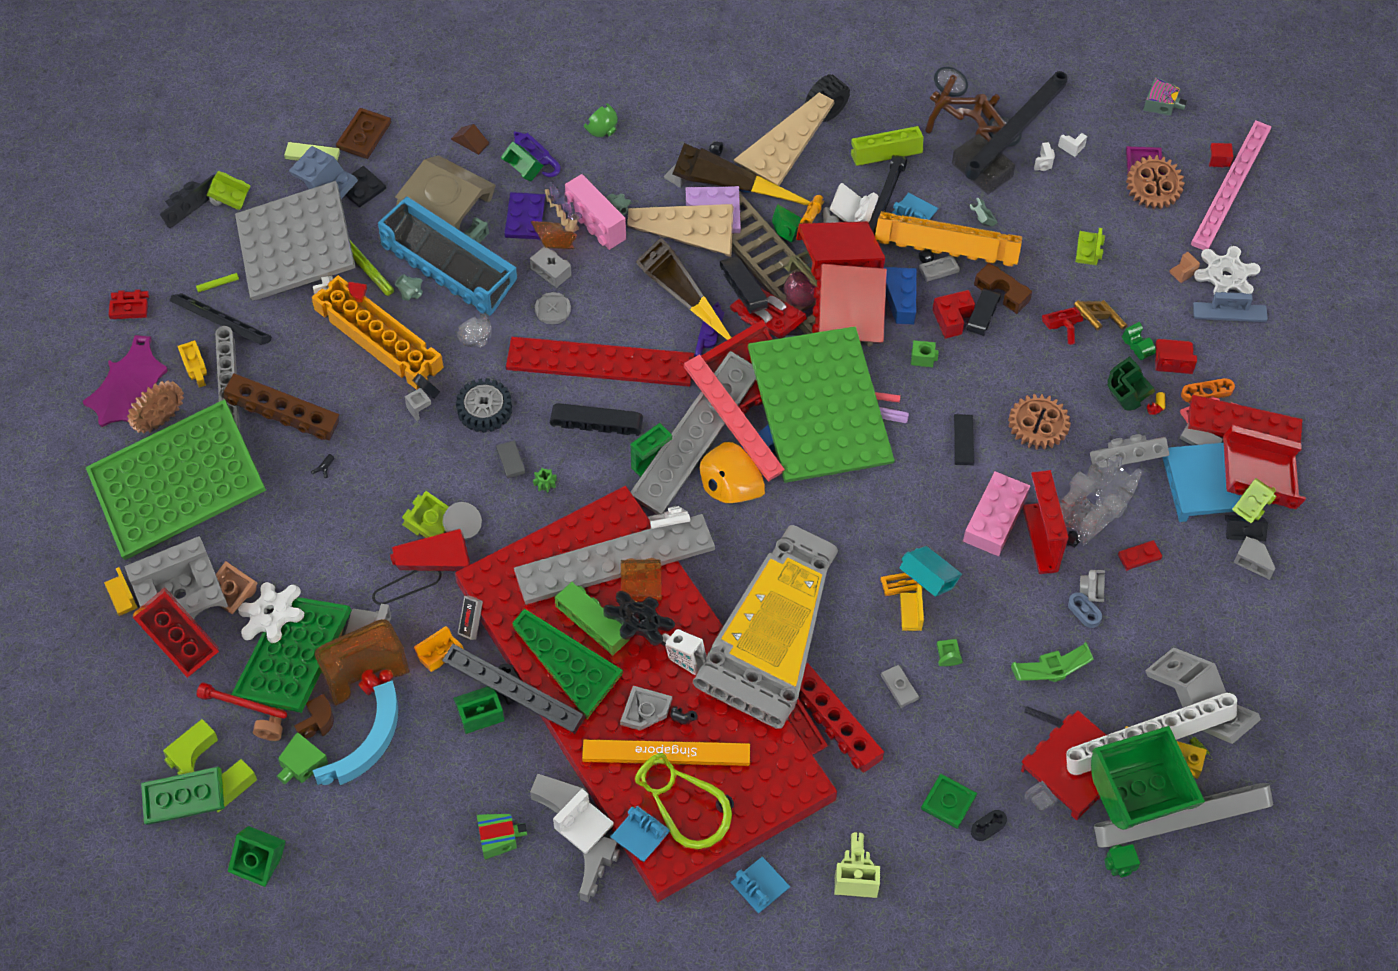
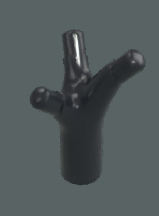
(324, 465)

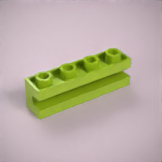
(885, 145)

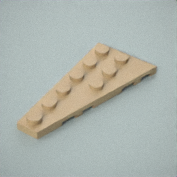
(780, 148)
(693, 225)

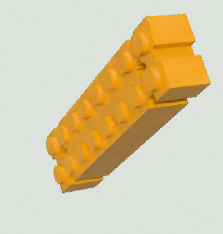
(948, 238)
(377, 332)

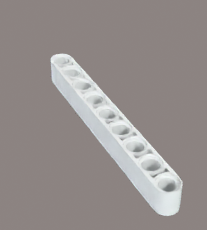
(1182, 723)

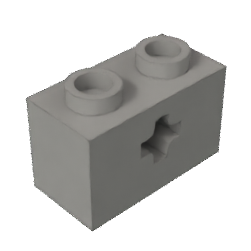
(550, 266)

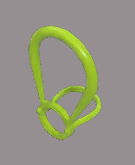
(641, 774)

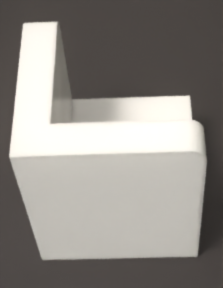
(1072, 145)

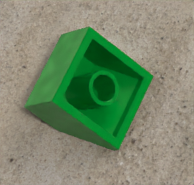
(255, 855)

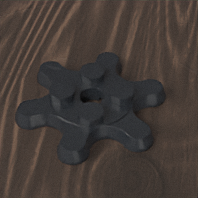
(649, 620)

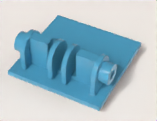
(914, 207)
(640, 833)
(759, 884)

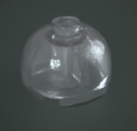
(475, 332)

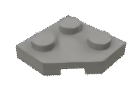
(645, 708)

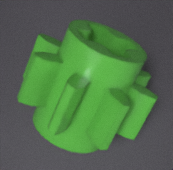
(541, 482)

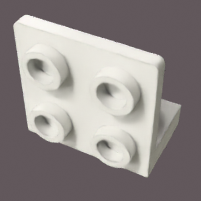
(852, 207)
(582, 822)

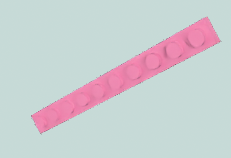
(1231, 186)

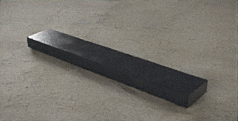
(220, 318)

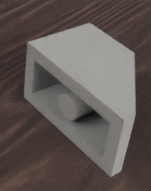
(1255, 558)

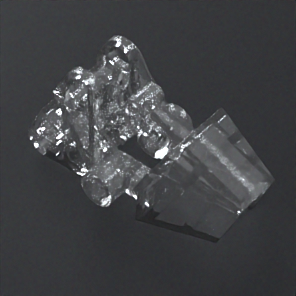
(1114, 491)

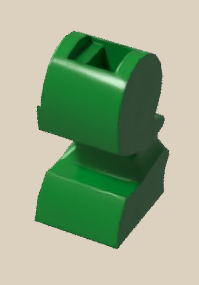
(1142, 346)

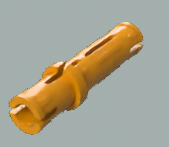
(813, 209)

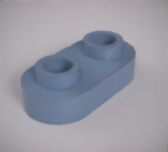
(1084, 611)

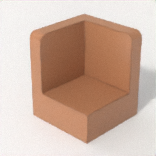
(1186, 268)

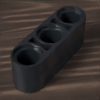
(983, 311)

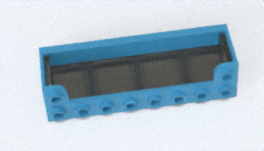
(447, 255)

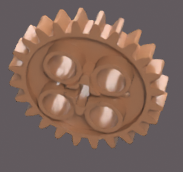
(1170, 180)
(155, 406)
(1056, 427)

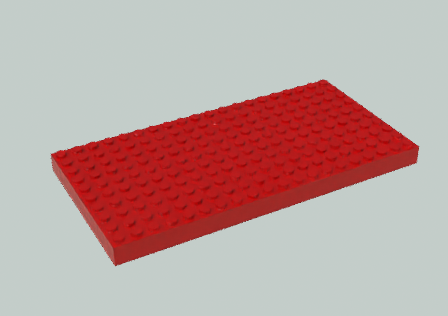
(768, 795)

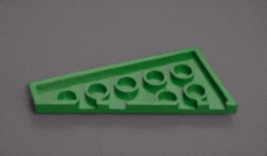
(576, 668)

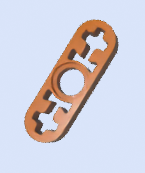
(1213, 385)

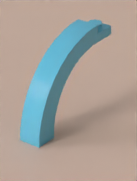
(374, 745)

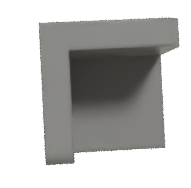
(416, 402)

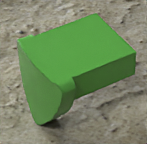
(949, 653)

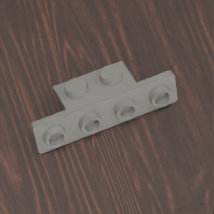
(1133, 449)

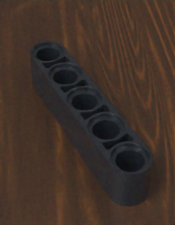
(744, 284)
(596, 418)

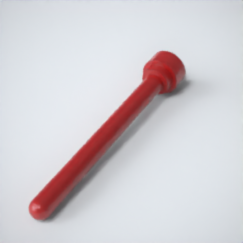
(206, 691)

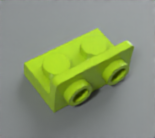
(228, 190)
(1089, 247)
(1254, 500)

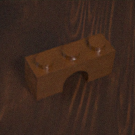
(992, 278)

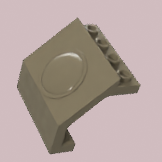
(446, 189)

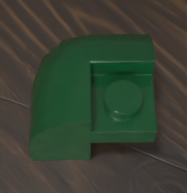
(1129, 385)

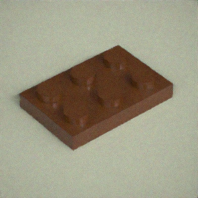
(363, 133)

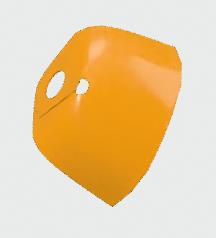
(741, 477)

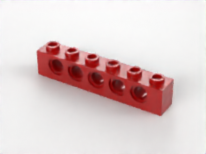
(846, 721)

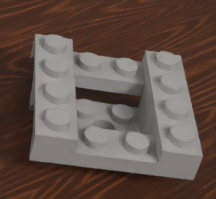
(178, 570)

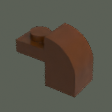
(320, 719)

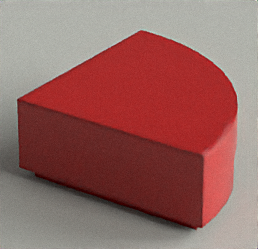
(357, 291)

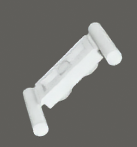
(673, 516)

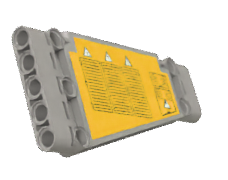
(770, 631)

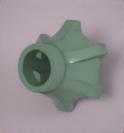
(619, 202)
(409, 287)

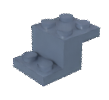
(320, 168)

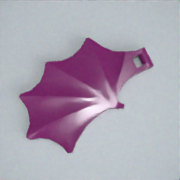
(126, 382)

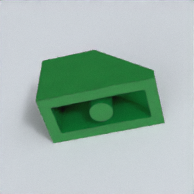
(786, 223)

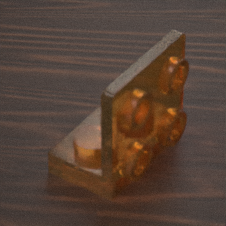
(641, 578)

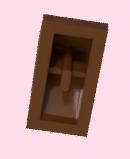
(471, 138)

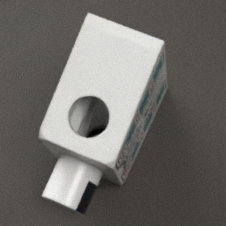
(685, 650)

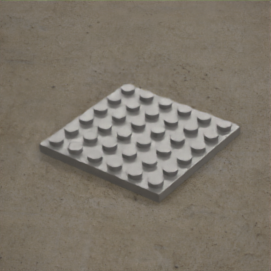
(294, 241)

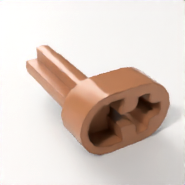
(269, 730)

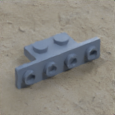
(1230, 308)

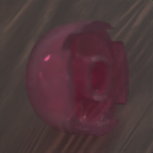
(799, 290)

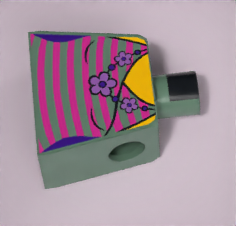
(1163, 98)

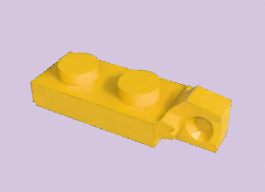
(193, 362)

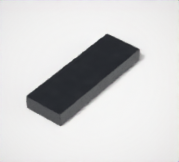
(963, 440)

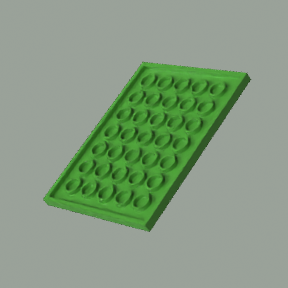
(820, 404)
(175, 479)

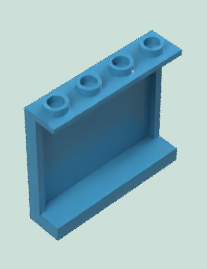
(1198, 480)

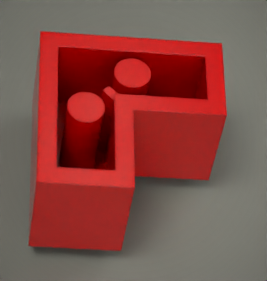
(951, 310)

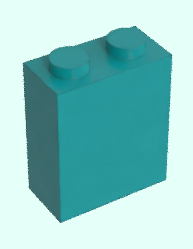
(930, 570)

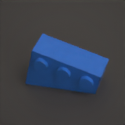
(901, 293)

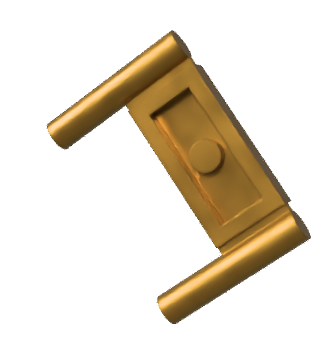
(1098, 310)

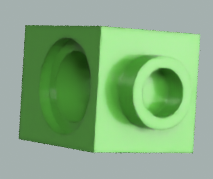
(919, 349)

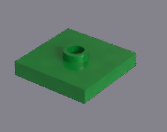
(948, 801)

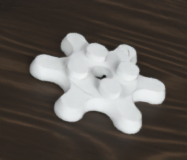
(1231, 264)
(272, 622)

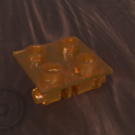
(554, 235)

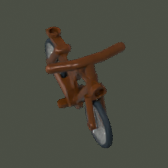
(954, 84)

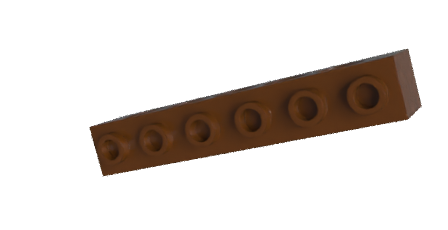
(276, 399)

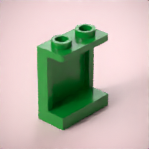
(647, 447)

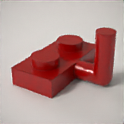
(1066, 318)

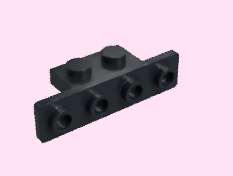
(186, 201)

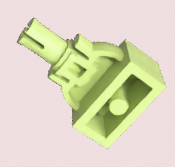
(855, 874)

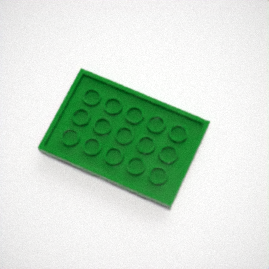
(287, 670)

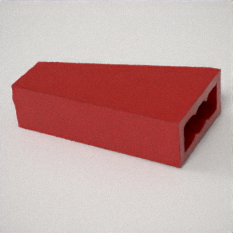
(433, 553)

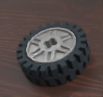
(484, 405)

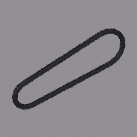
(379, 603)

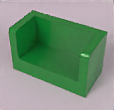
(522, 161)

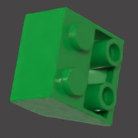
(479, 709)

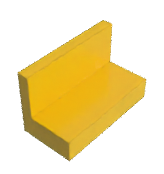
(120, 594)
(912, 610)

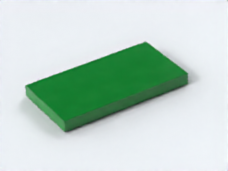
(182, 795)

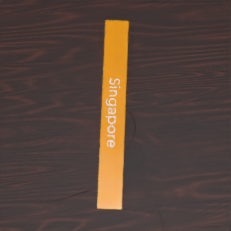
(676, 752)

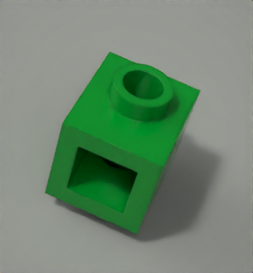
(1122, 860)

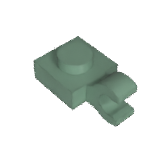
(984, 215)

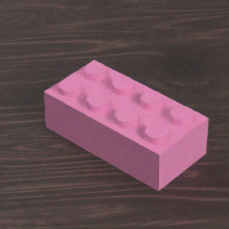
(597, 212)
(996, 513)

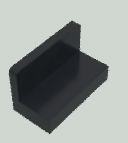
(1239, 528)

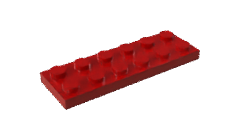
(1218, 416)

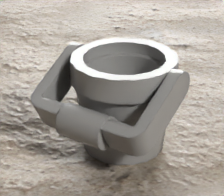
(1093, 585)

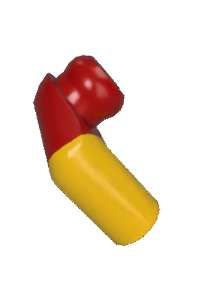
(1159, 406)

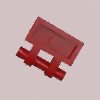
(131, 308)

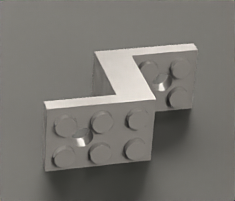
(1197, 681)

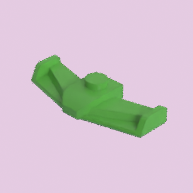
(1053, 666)

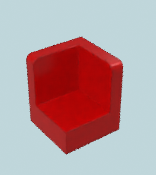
(1221, 155)

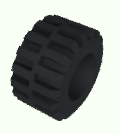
(834, 89)

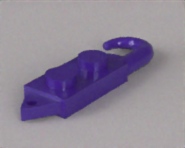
(538, 152)
(707, 335)

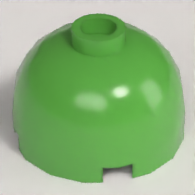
(602, 122)

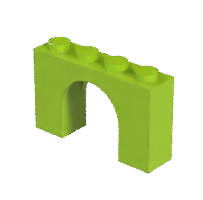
(190, 745)

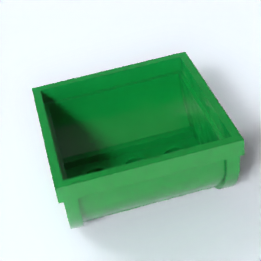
(1143, 778)

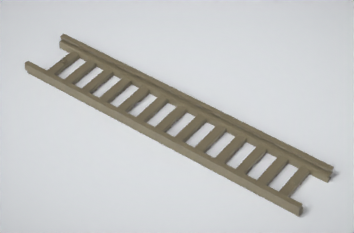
(752, 263)

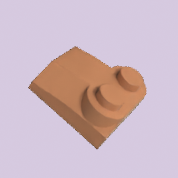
(235, 586)

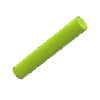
(217, 282)

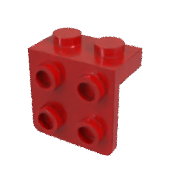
(1174, 356)

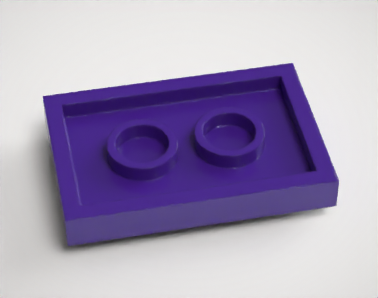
(521, 211)

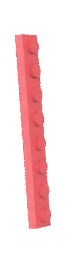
(734, 418)

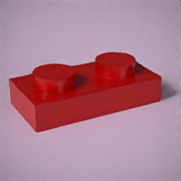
(1140, 555)

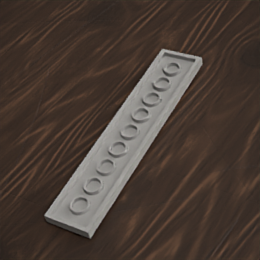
(691, 439)
(603, 560)

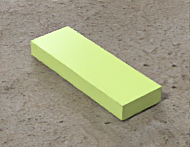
(296, 150)

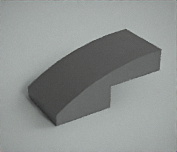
(510, 459)

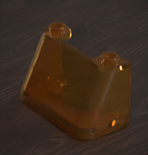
(350, 655)

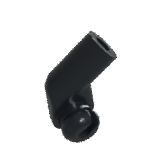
(677, 715)

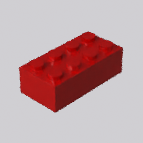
(175, 632)

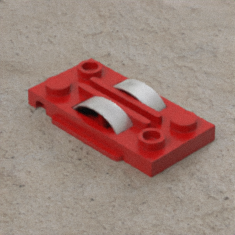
(779, 316)

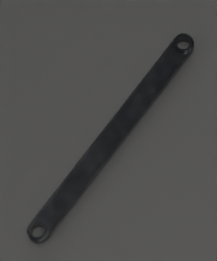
(1015, 125)
(897, 164)

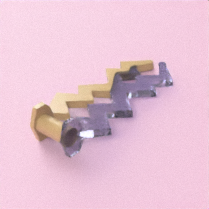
(569, 223)

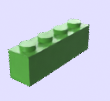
(589, 616)

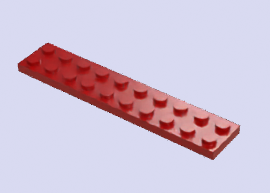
(598, 361)

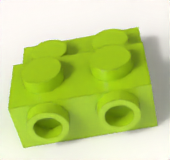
(425, 516)

